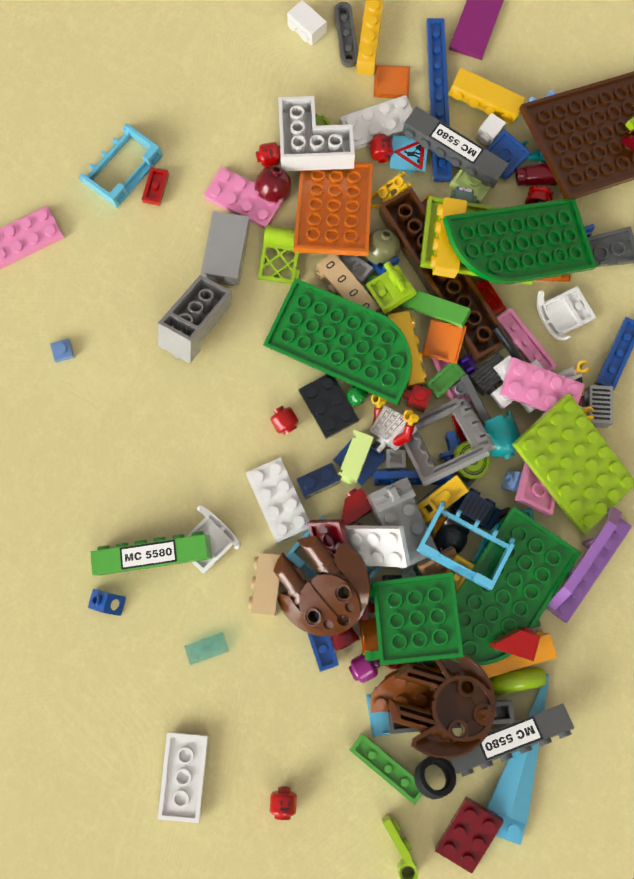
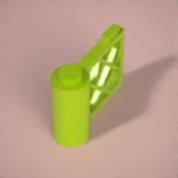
(278, 239)

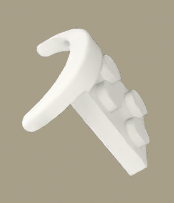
(564, 312)
(221, 538)

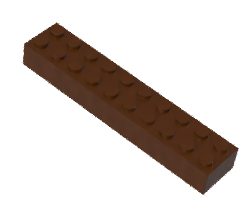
(406, 218)

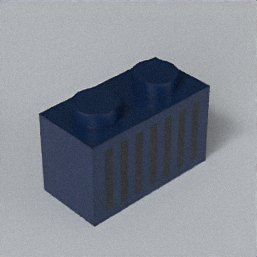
(318, 481)
(477, 508)

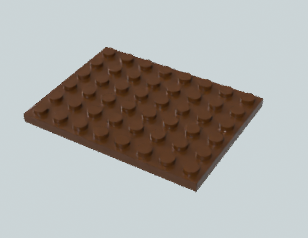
(583, 135)

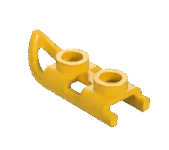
(384, 191)

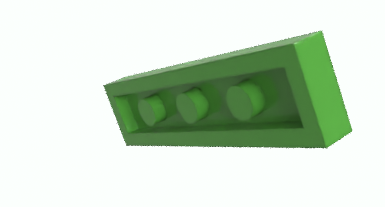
(386, 767)

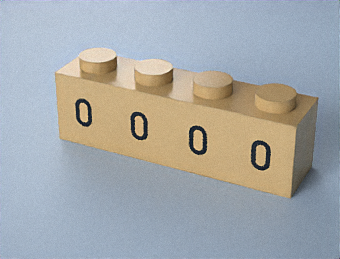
(343, 283)

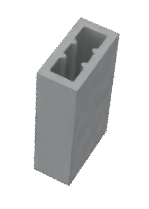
(226, 248)

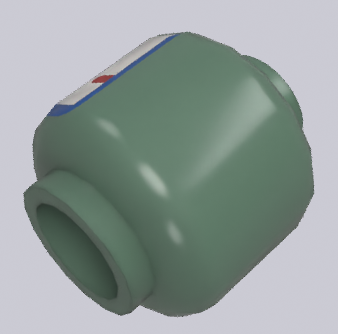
(464, 193)

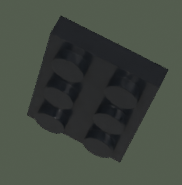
(328, 405)

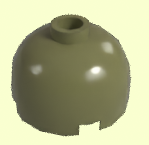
(383, 246)

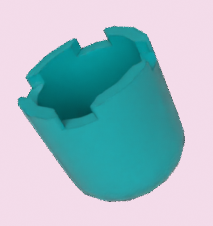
(503, 434)

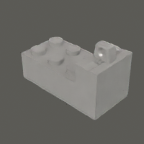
(193, 318)
(397, 507)

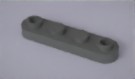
(346, 34)

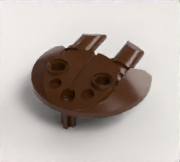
(325, 591)
(448, 707)

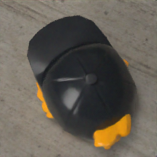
(450, 533)

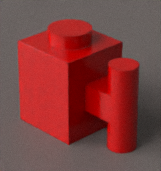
(417, 398)

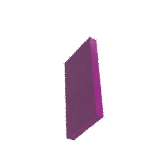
(475, 27)

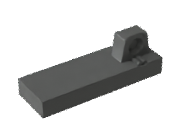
(466, 386)

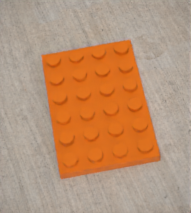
(334, 211)

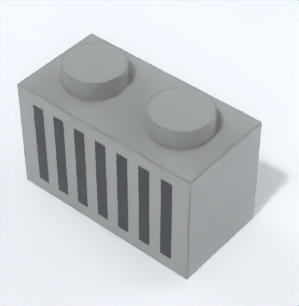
(601, 400)

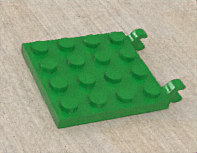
(416, 620)

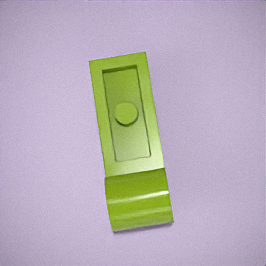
(403, 847)

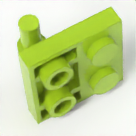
(391, 288)

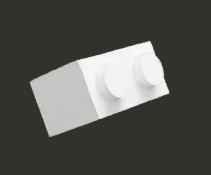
(306, 23)

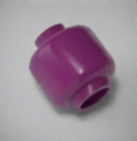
(363, 669)

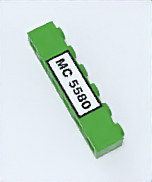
(151, 554)

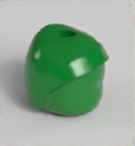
(356, 396)

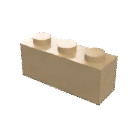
(265, 585)

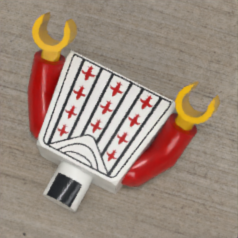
(391, 427)

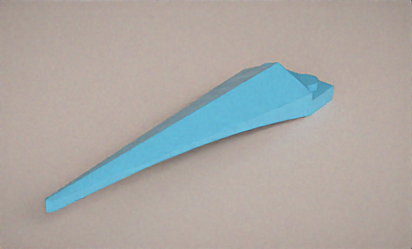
(514, 787)

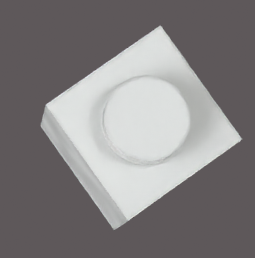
(490, 129)

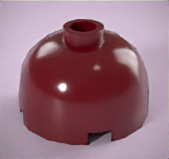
(273, 184)

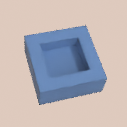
(62, 350)

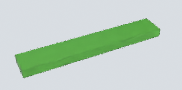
(435, 307)

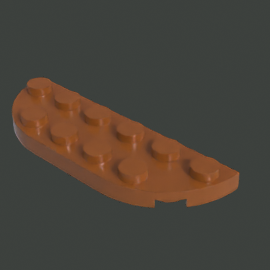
(402, 691)

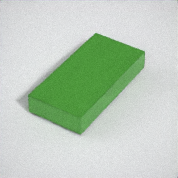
(445, 379)

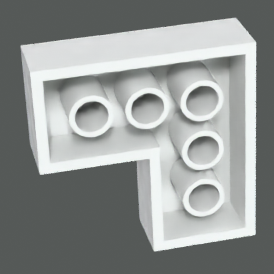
(312, 146)

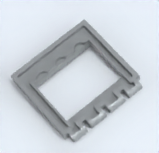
(472, 429)

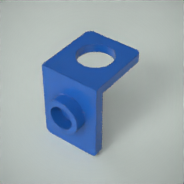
(102, 601)

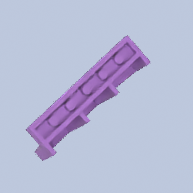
(590, 566)

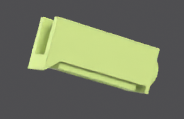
(355, 457)

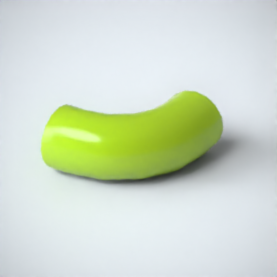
(518, 680)

